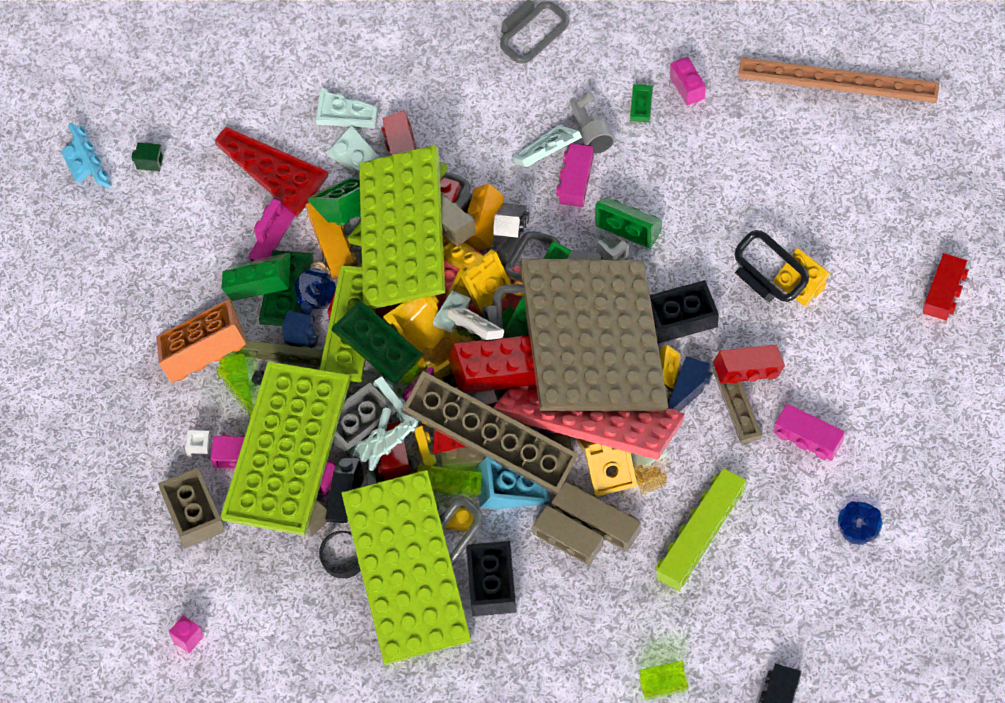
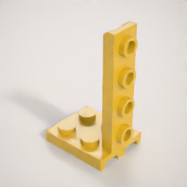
(481, 273)

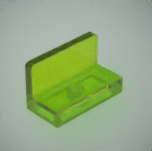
(663, 680)

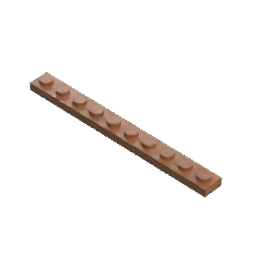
(839, 80)

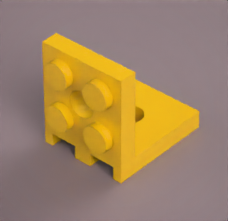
(599, 459)

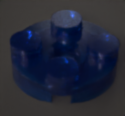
(304, 289)
(865, 533)

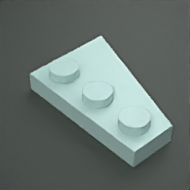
(352, 150)
(386, 390)

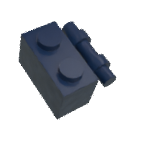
(300, 328)

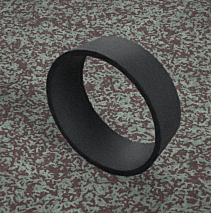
(347, 574)

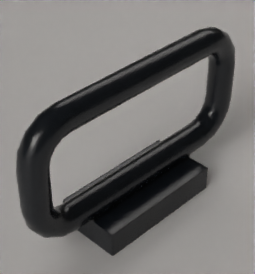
(759, 282)

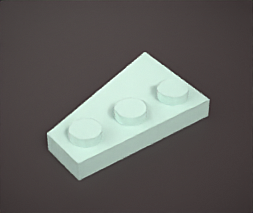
(339, 111)
(547, 144)

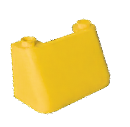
(415, 324)

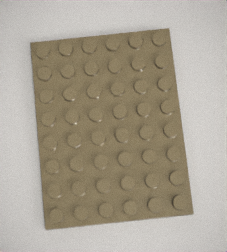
(592, 335)

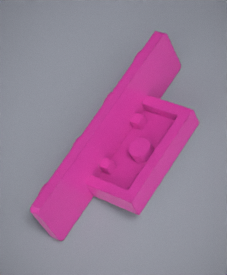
(270, 229)

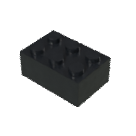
(683, 311)
(491, 578)

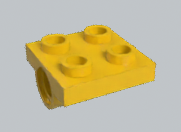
(789, 277)

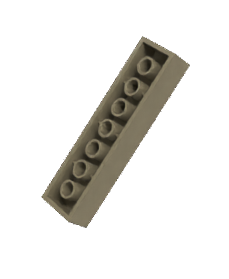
(489, 433)

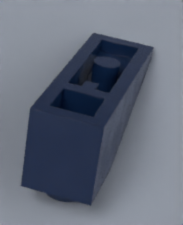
(690, 383)

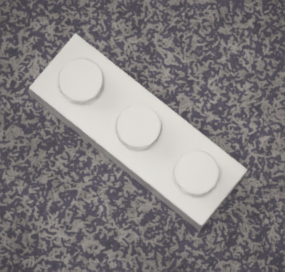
(475, 323)

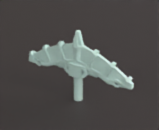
(380, 440)

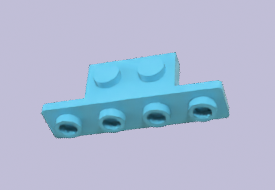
(83, 159)

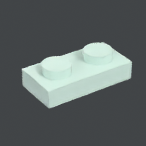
(454, 301)

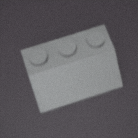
(360, 416)

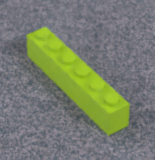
(700, 529)

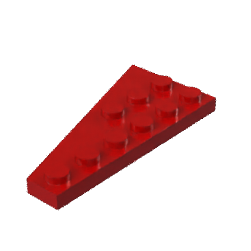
(279, 173)

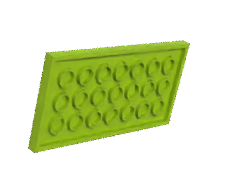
(401, 227)
(286, 448)
(406, 567)

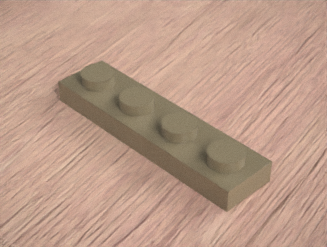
(739, 411)

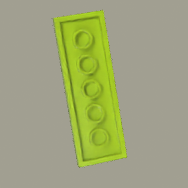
(337, 354)

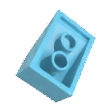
(507, 489)

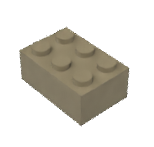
(191, 507)

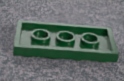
(277, 304)
(377, 342)

